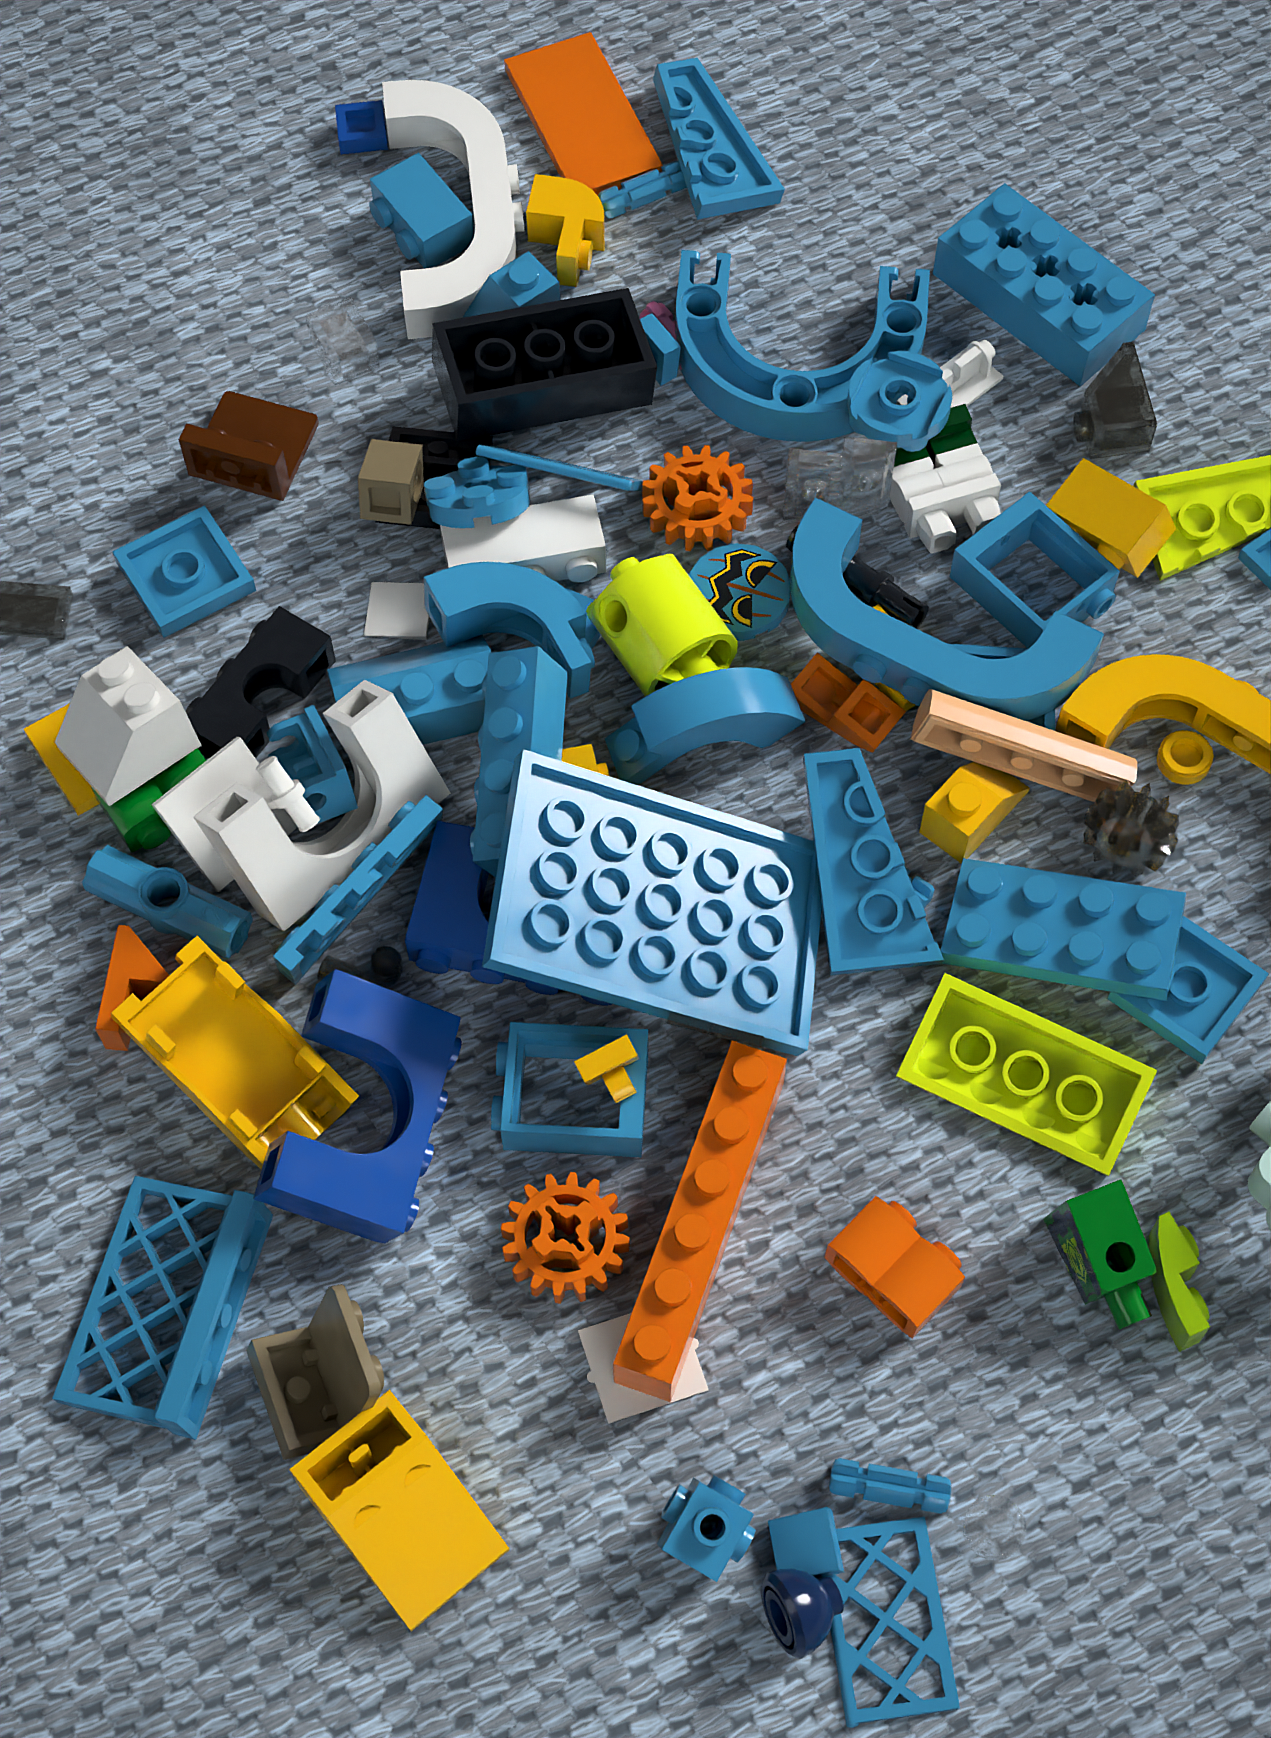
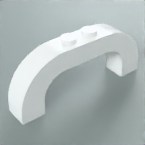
(456, 122)

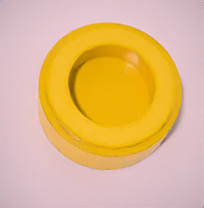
(1185, 757)

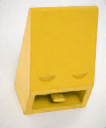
(399, 1510)

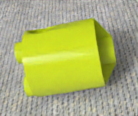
(660, 623)

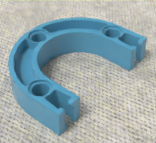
(770, 398)

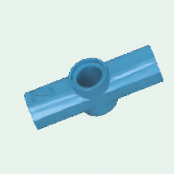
(141, 887)

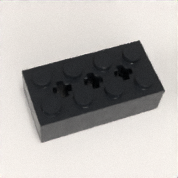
(543, 364)

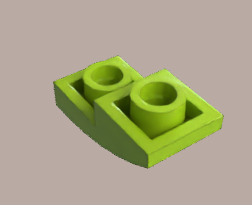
(1175, 1262)

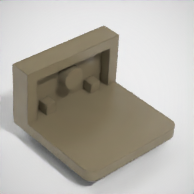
(316, 1374)

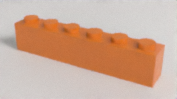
(699, 1222)

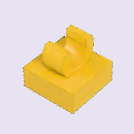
(609, 1064)

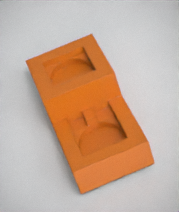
(851, 710)

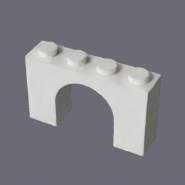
(291, 877)

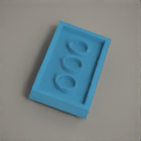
(1064, 928)

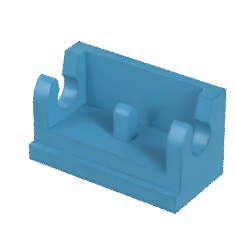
(315, 764)

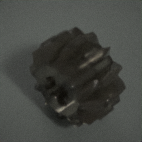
(1131, 829)

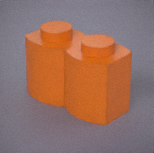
(895, 1265)

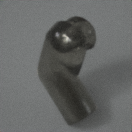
(382, 969)

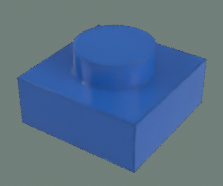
(361, 127)

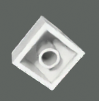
(123, 726)

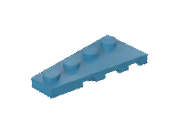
(863, 886)

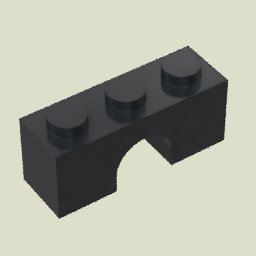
(278, 655)

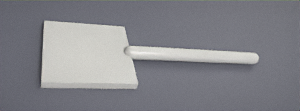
(397, 611)

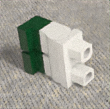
(945, 485)

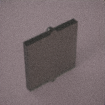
(714, 1030)

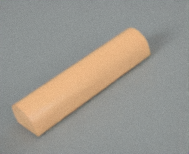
(1019, 747)

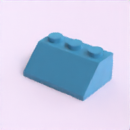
(432, 684)

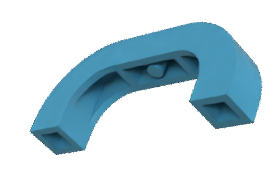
(912, 660)

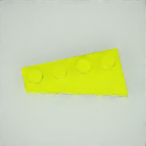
(1211, 510)

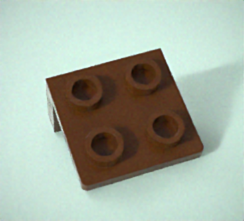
(249, 445)

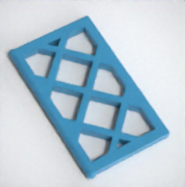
(559, 467)
(934, 1646)

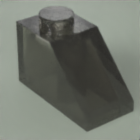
(1117, 409)

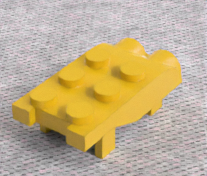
(234, 1054)

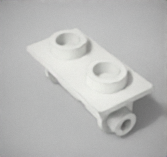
(969, 374)

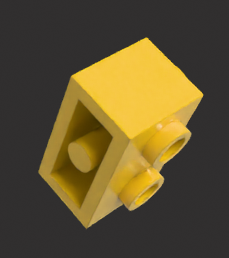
(1113, 516)

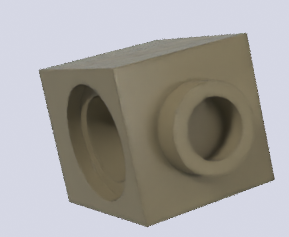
(390, 481)

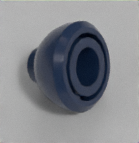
(800, 1609)

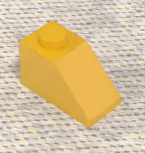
(969, 808)

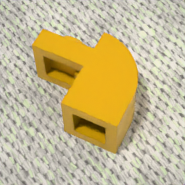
(566, 216)

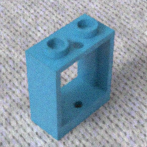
(1034, 522)
(567, 1043)

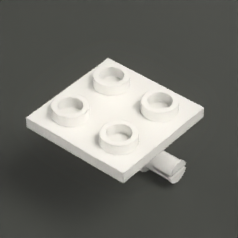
(214, 777)

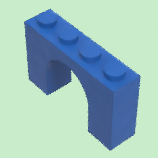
(447, 916)
(411, 1052)

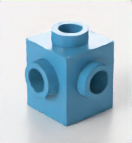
(709, 1550)

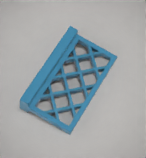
(207, 1326)

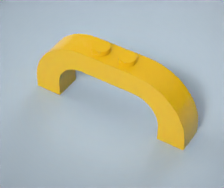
(1174, 690)

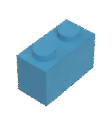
(421, 212)

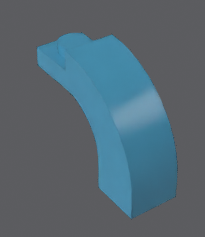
(515, 601)
(703, 710)

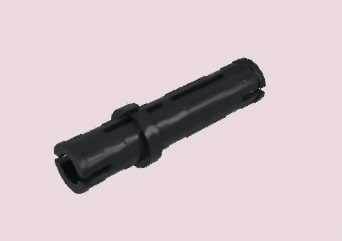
(880, 589)

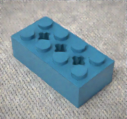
(1042, 284)

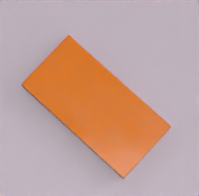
(582, 113)

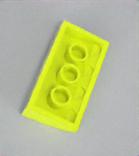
(1026, 1074)

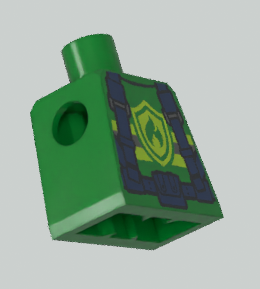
(1101, 1227)

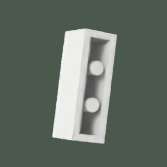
(552, 538)

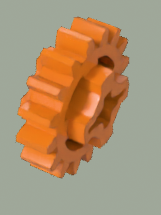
(698, 498)
(546, 1253)

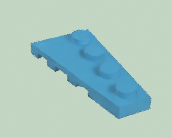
(712, 146)
(344, 902)

